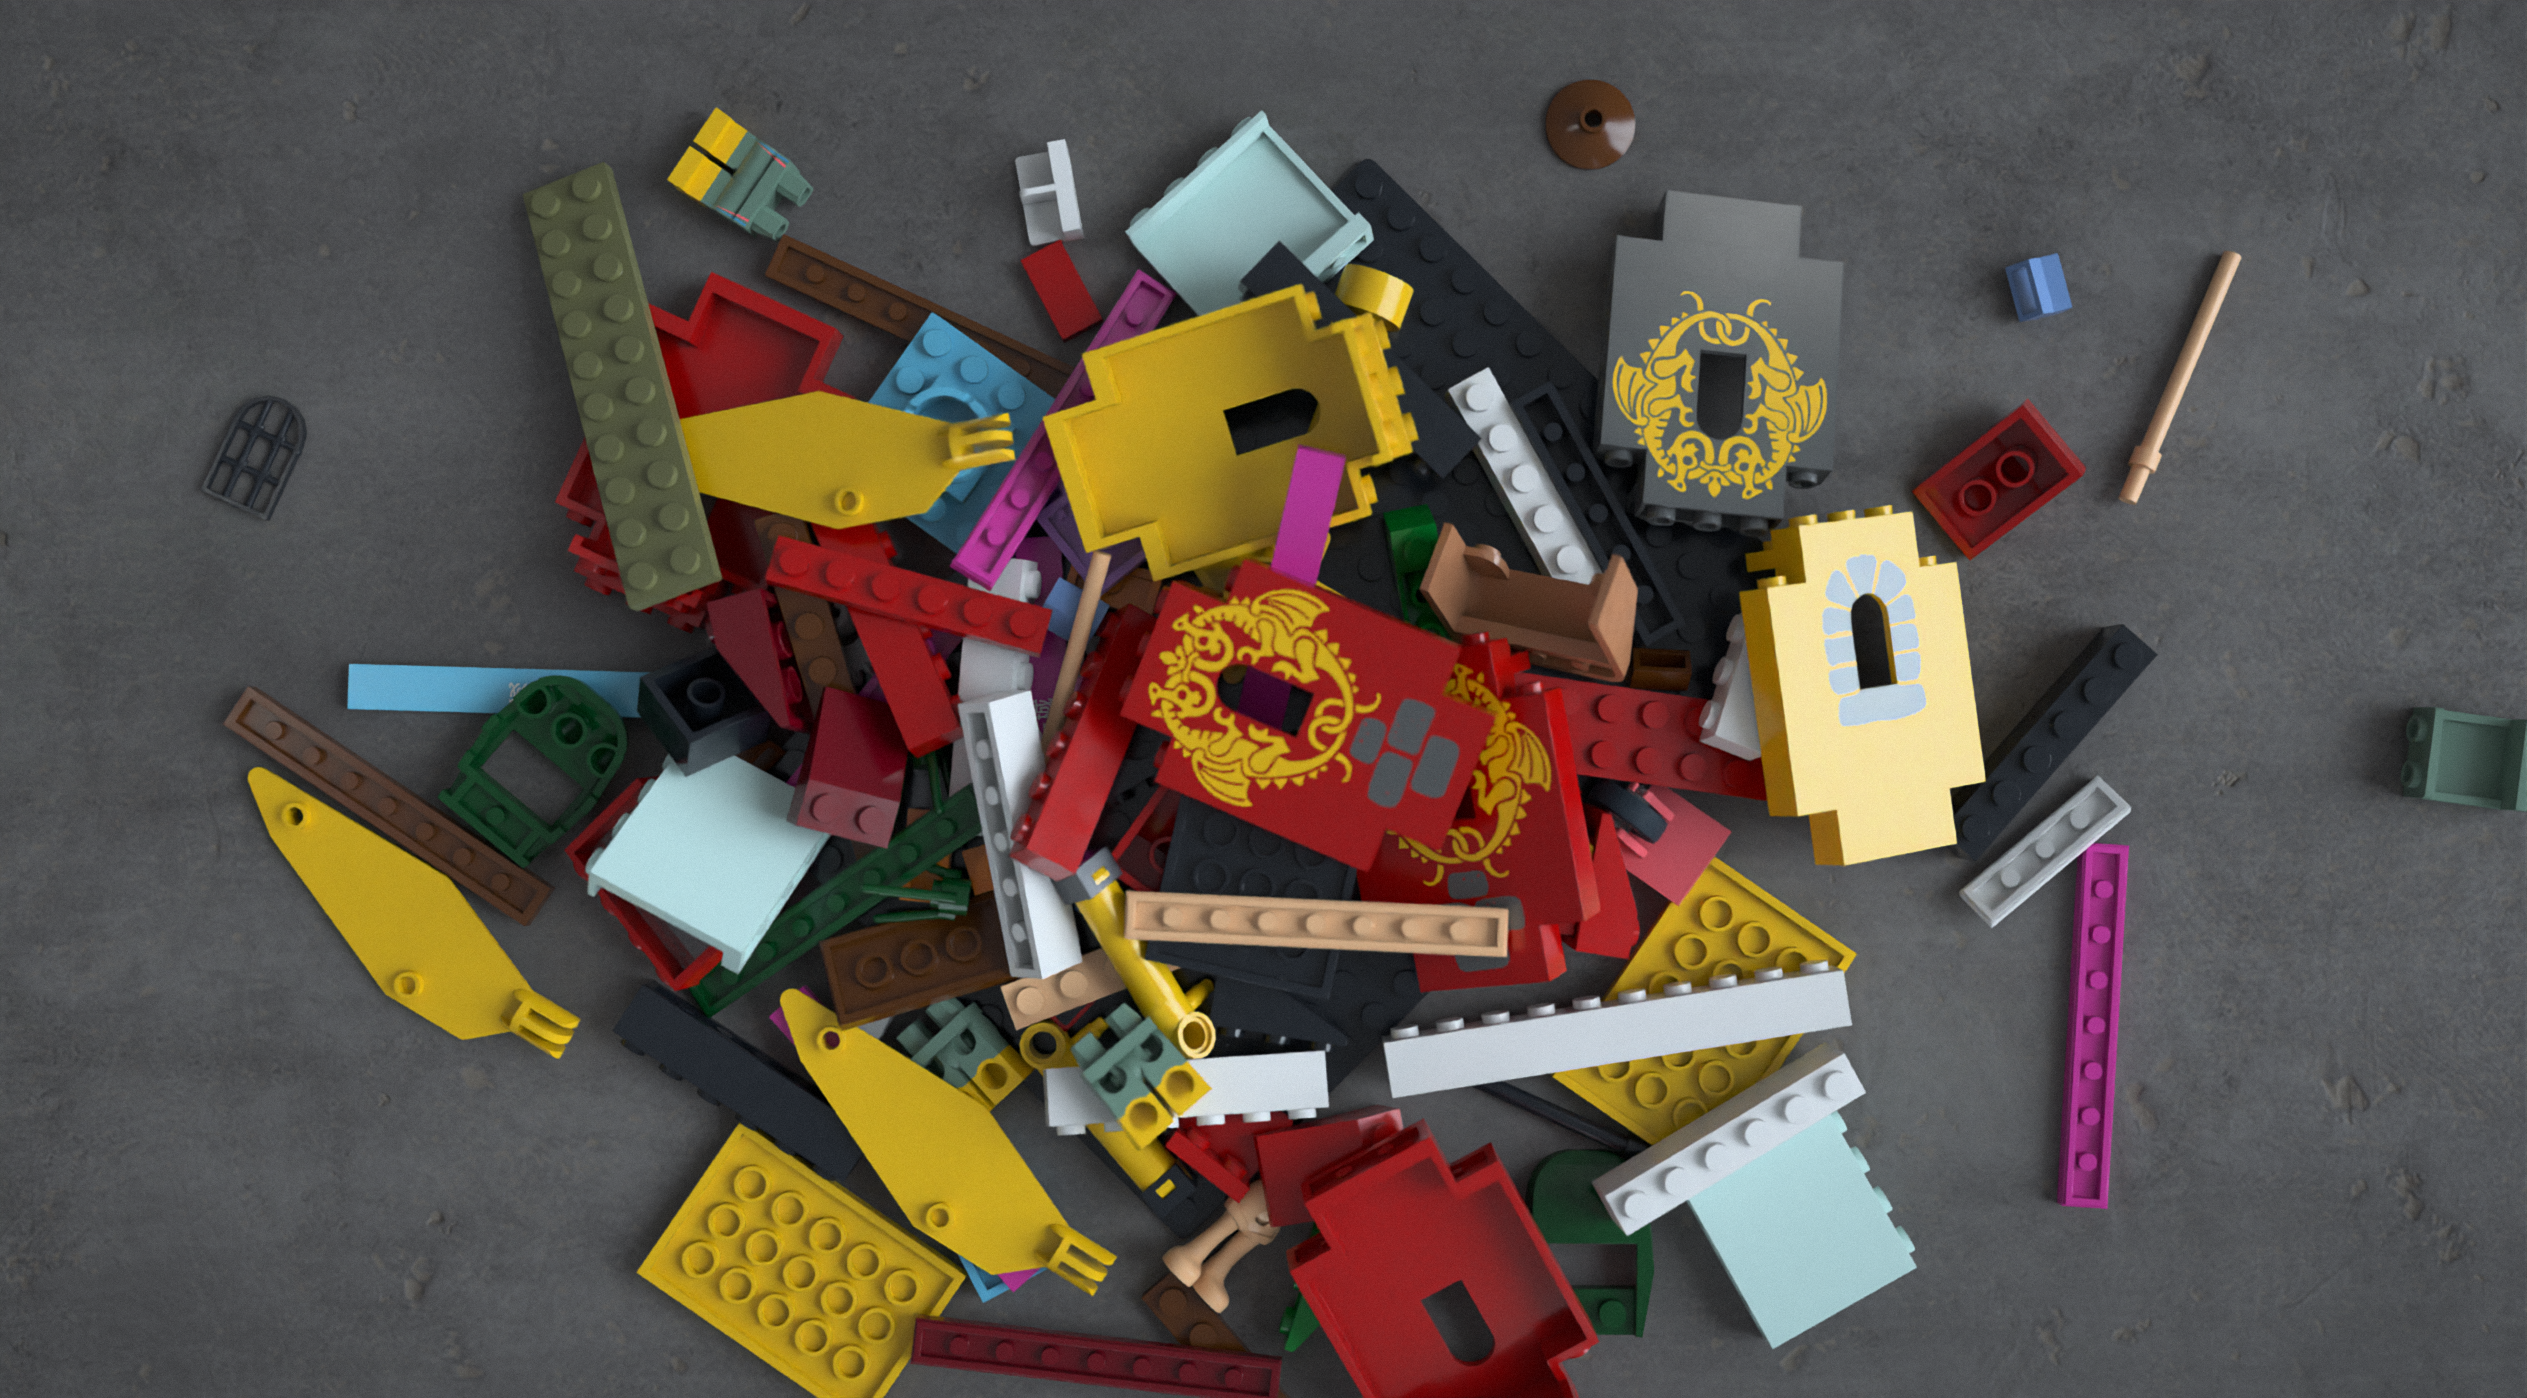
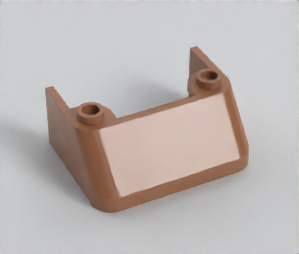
(1555, 619)

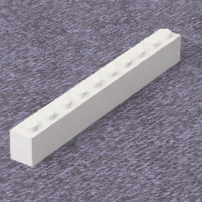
(1617, 1029)

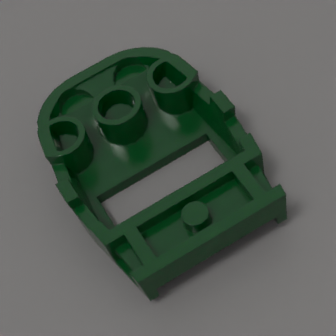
(572, 730)
(1573, 1213)

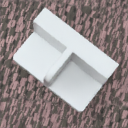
(1049, 196)

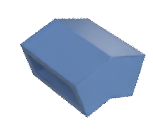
(2038, 287)
(1064, 603)

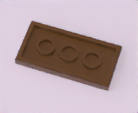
(915, 963)

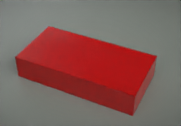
(1062, 291)

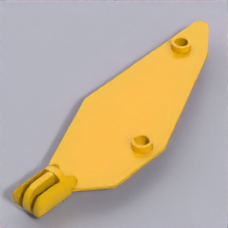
(837, 457)
(407, 923)
(940, 1153)

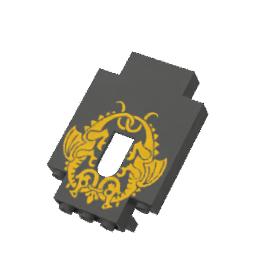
(1726, 285)

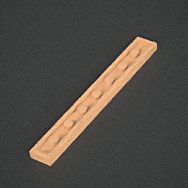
(1316, 923)

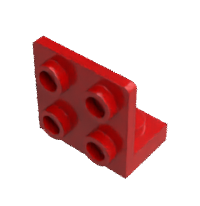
(1223, 1151)

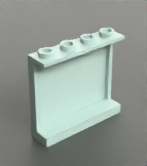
(1236, 210)
(709, 854)
(1803, 1231)

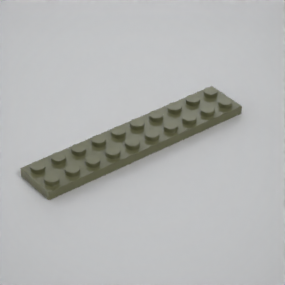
(621, 388)

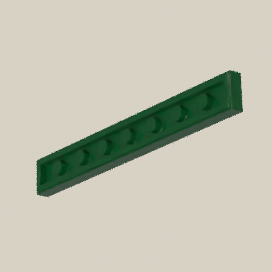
(841, 900)

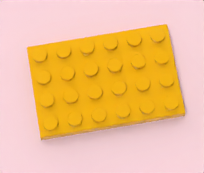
(1715, 931)
(800, 1270)

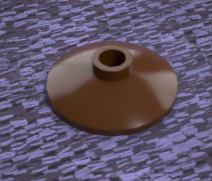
(1584, 145)

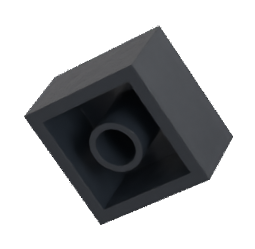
(701, 711)

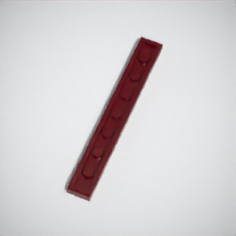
(1093, 1359)

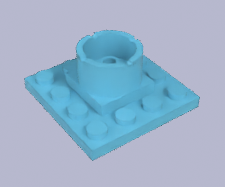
(960, 381)

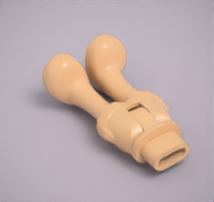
(1208, 1277)

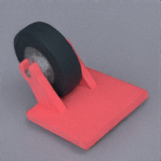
(1660, 835)

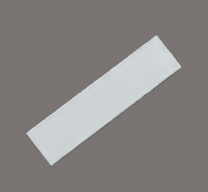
(2045, 851)

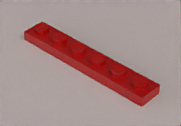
(908, 596)

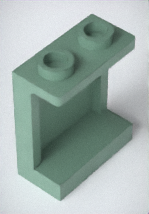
(2466, 759)

